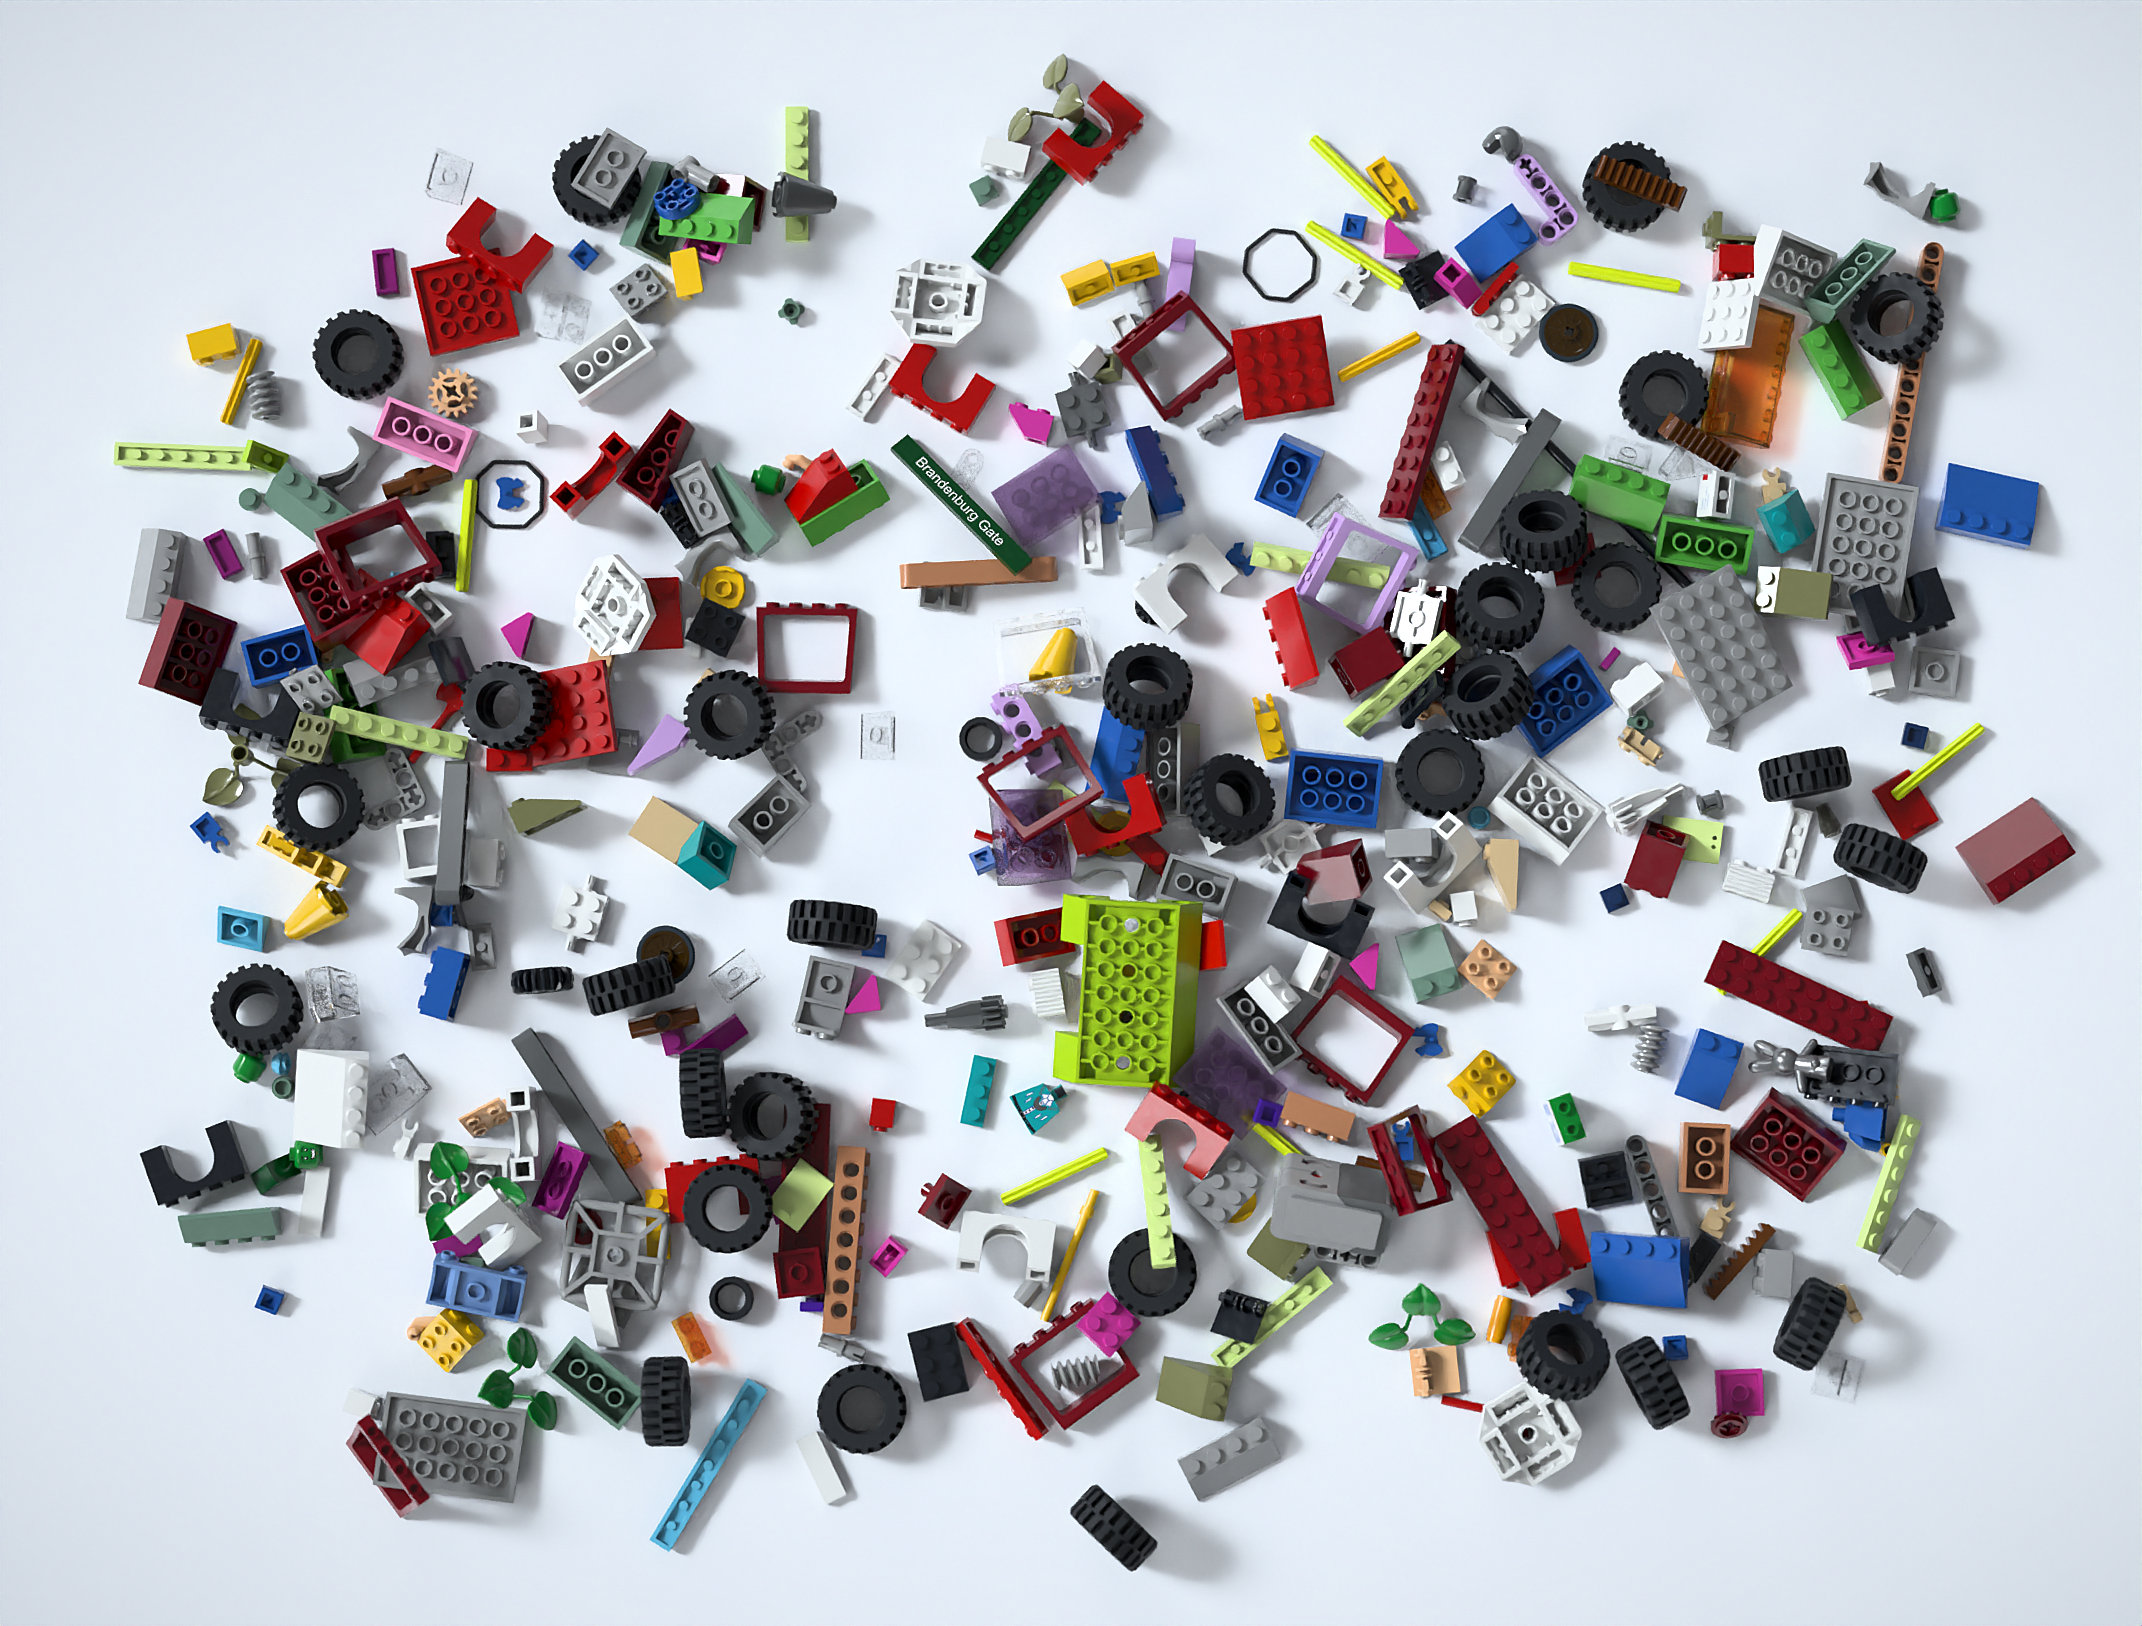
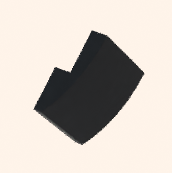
(452, 660)
(1605, 1179)

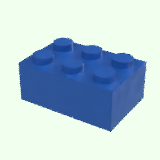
(276, 654)
(444, 984)

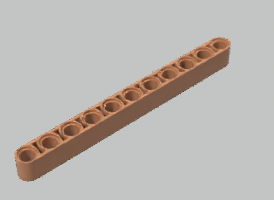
(1910, 376)

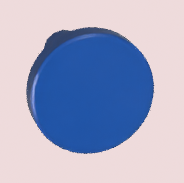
(677, 200)

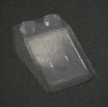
(1357, 545)
(393, 1092)

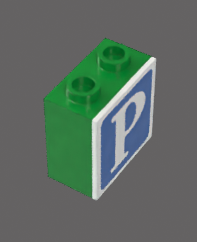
(1564, 1119)

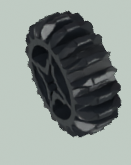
(542, 980)

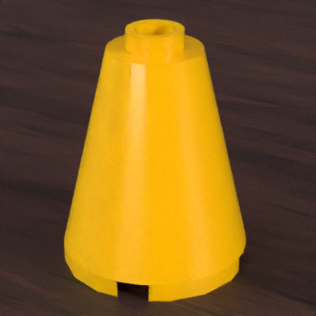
(1057, 658)
(316, 912)

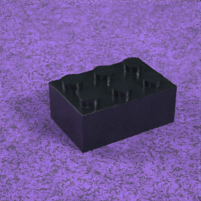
(938, 1361)

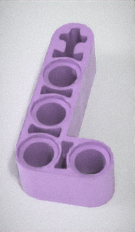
(1541, 195)
(1180, 274)

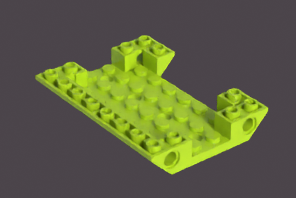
(1157, 995)

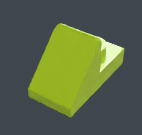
(264, 457)

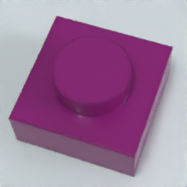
(674, 1041)

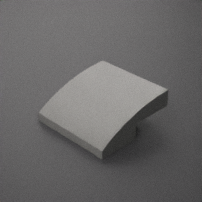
(944, 598)
(1833, 893)

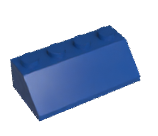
(1153, 470)
(1115, 756)

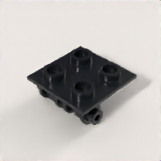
(1420, 280)
(680, 524)
(715, 627)
(458, 914)
(1239, 1316)

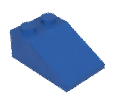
(1496, 243)
(1289, 474)
(1708, 1068)

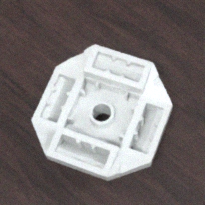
(934, 282)
(613, 607)
(1544, 1451)

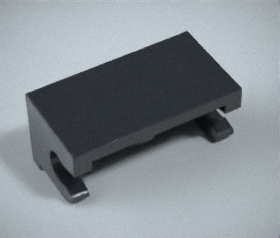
(443, 546)

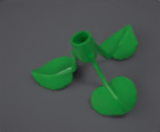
(449, 1160)
(1422, 1302)
(499, 1387)

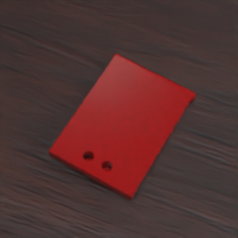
(1907, 813)

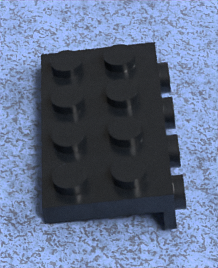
(1857, 1077)

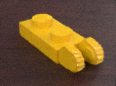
(1391, 185)
(1269, 730)

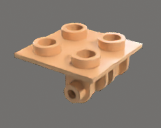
(1486, 969)
(486, 1117)
(1434, 1370)

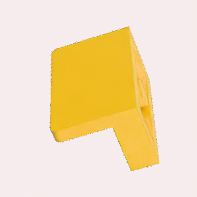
(1134, 269)
(687, 273)
(1087, 282)

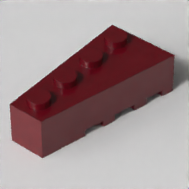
(659, 456)

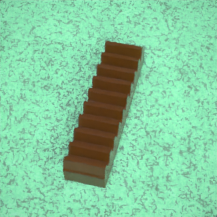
(1640, 183)
(1699, 442)
(1741, 1260)

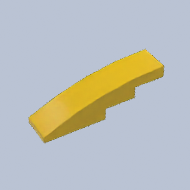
(314, 863)

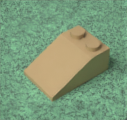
(1502, 864)

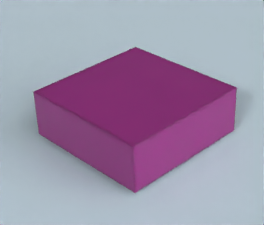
(1609, 659)

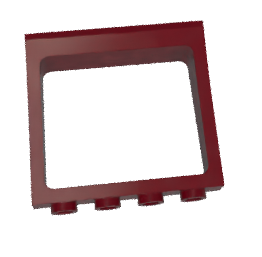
(1151, 328)
(365, 524)
(806, 685)
(1058, 815)
(1376, 1013)
(1394, 1169)
(1094, 1396)
(365, 1444)

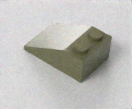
(1792, 593)
(537, 814)
(1195, 1387)

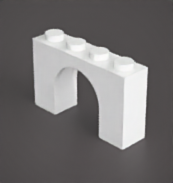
(1198, 555)
(1457, 852)
(524, 1110)
(489, 1208)
(980, 1228)

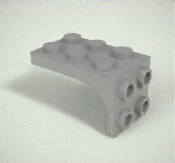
(824, 998)

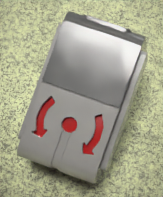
(1335, 1208)

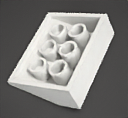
(1788, 267)
(1545, 809)
(331, 1097)
(482, 1166)

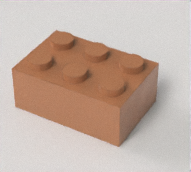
(1316, 1117)
(1704, 1158)

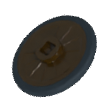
(1572, 318)
(672, 941)

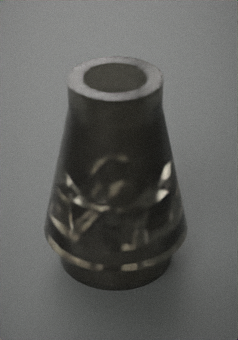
(1828, 822)

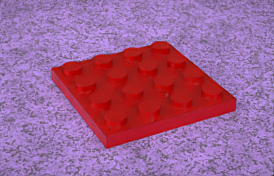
(462, 305)
(1282, 367)
(581, 715)

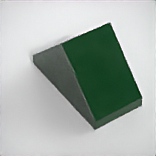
(274, 1174)

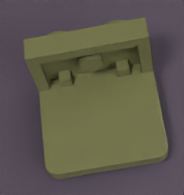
(1713, 233)
(311, 738)
(1277, 1254)

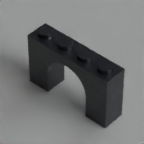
(1882, 627)
(219, 714)
(1339, 938)
(227, 1165)

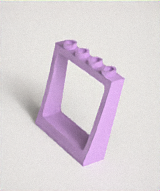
(1324, 558)

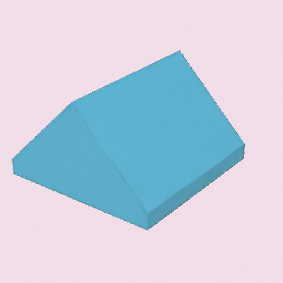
(241, 928)

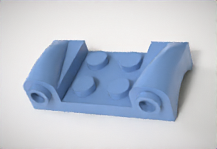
(477, 1288)

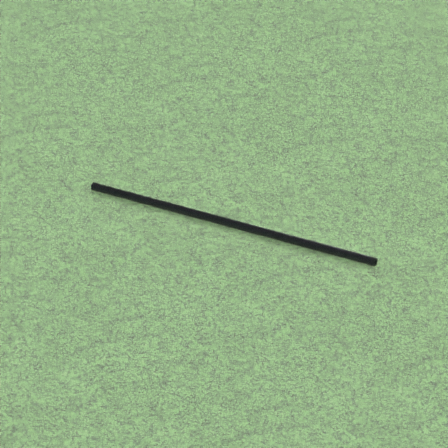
(1566, 463)

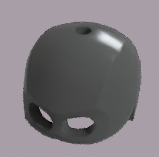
(1505, 138)

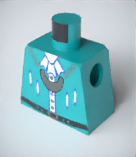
(1038, 1105)

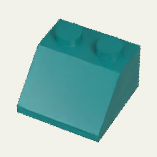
(1786, 521)
(707, 856)

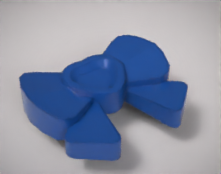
(506, 499)
(1108, 514)
(1240, 561)
(1431, 1047)
(1581, 1300)

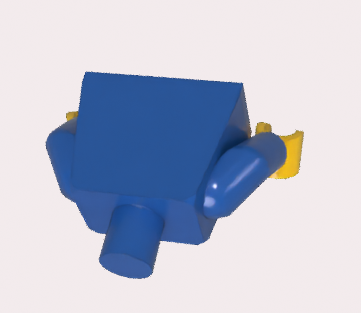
(1865, 1125)

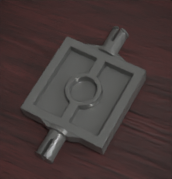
(1082, 409)

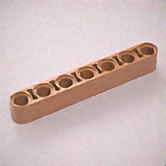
(974, 573)

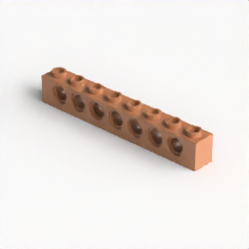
(832, 1322)

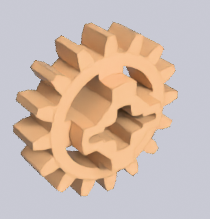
(457, 385)

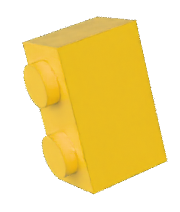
(213, 344)

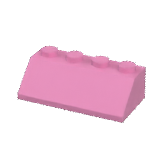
(424, 434)

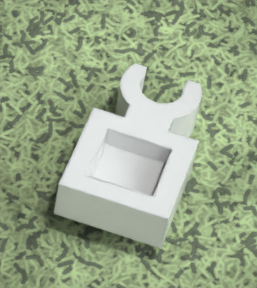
(1350, 287)

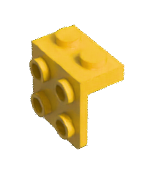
(1482, 1083)
(449, 1338)

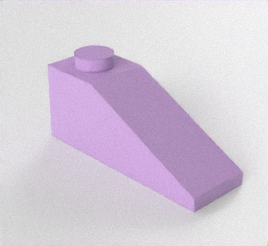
(662, 743)

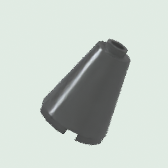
(800, 197)

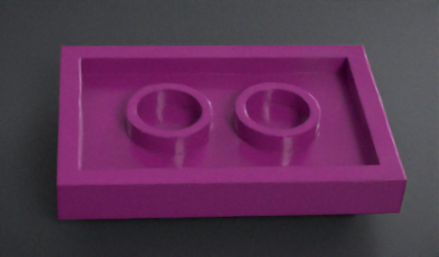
(561, 1180)

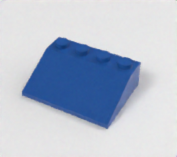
(1987, 506)
(1563, 702)
(1333, 787)
(1640, 1268)

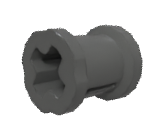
(1464, 189)
(1709, 802)

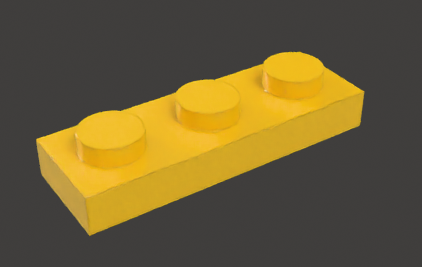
(656, 1199)

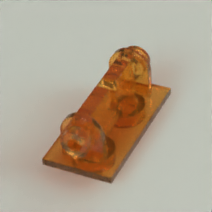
(1434, 497)
(616, 1136)
(1517, 1328)
(691, 1337)

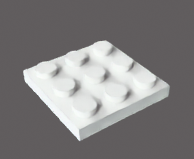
(1729, 315)

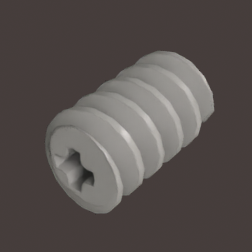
(262, 396)
(1649, 1049)
(1075, 1372)

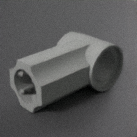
(692, 172)
(1031, 1289)

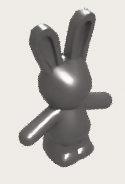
(1788, 1061)

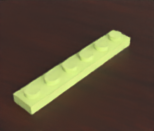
(797, 164)
(179, 456)
(1296, 560)
(1401, 683)
(399, 733)
(1888, 1183)
(1156, 1202)
(1275, 1316)

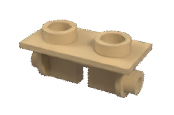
(1632, 741)

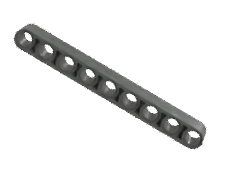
(576, 1117)

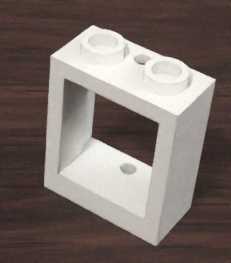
(409, 824)

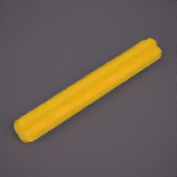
(1379, 356)
(240, 384)

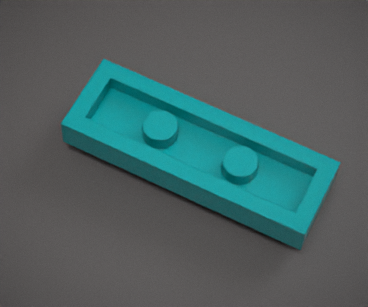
(978, 1091)

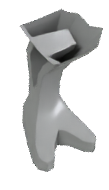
(1882, 188)
(1503, 427)
(339, 480)
(694, 558)
(1088, 867)
(417, 940)

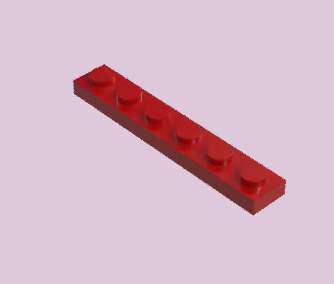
(1006, 1386)

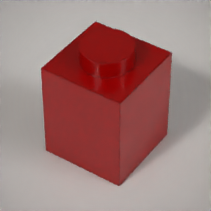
(882, 1114)

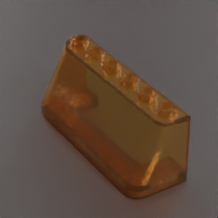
(1748, 383)

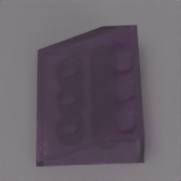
(1047, 496)
(1040, 859)
(1228, 1081)

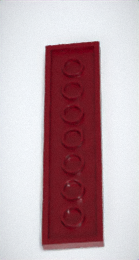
(1421, 432)
(1797, 998)
(817, 1155)
(1502, 1206)

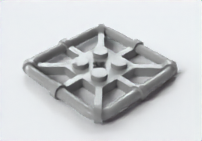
(627, 1245)

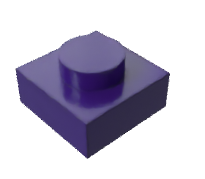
(1268, 1113)
(811, 1305)

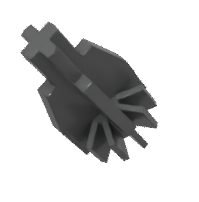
(975, 1014)

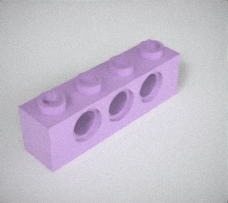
(1048, 759)

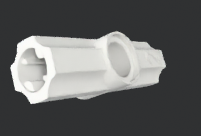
(1620, 1017)

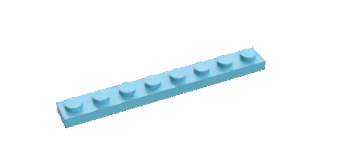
(708, 1465)

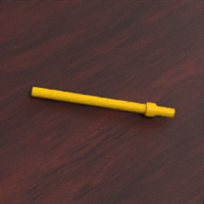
(1086, 1212)

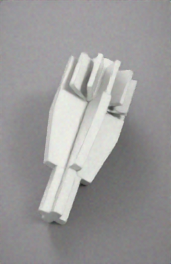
(1628, 812)

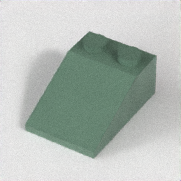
(1428, 963)

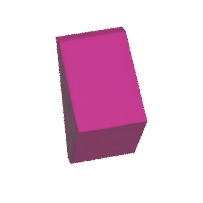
(1396, 244)
(708, 251)
(518, 633)
(1366, 966)
(867, 998)
(888, 1255)

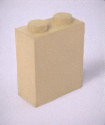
(663, 829)

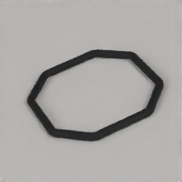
(1261, 238)
(541, 495)

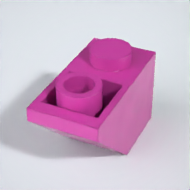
(1458, 283)
(1032, 424)

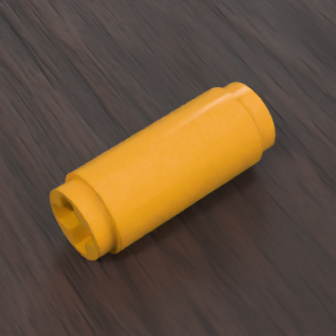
(1499, 1319)

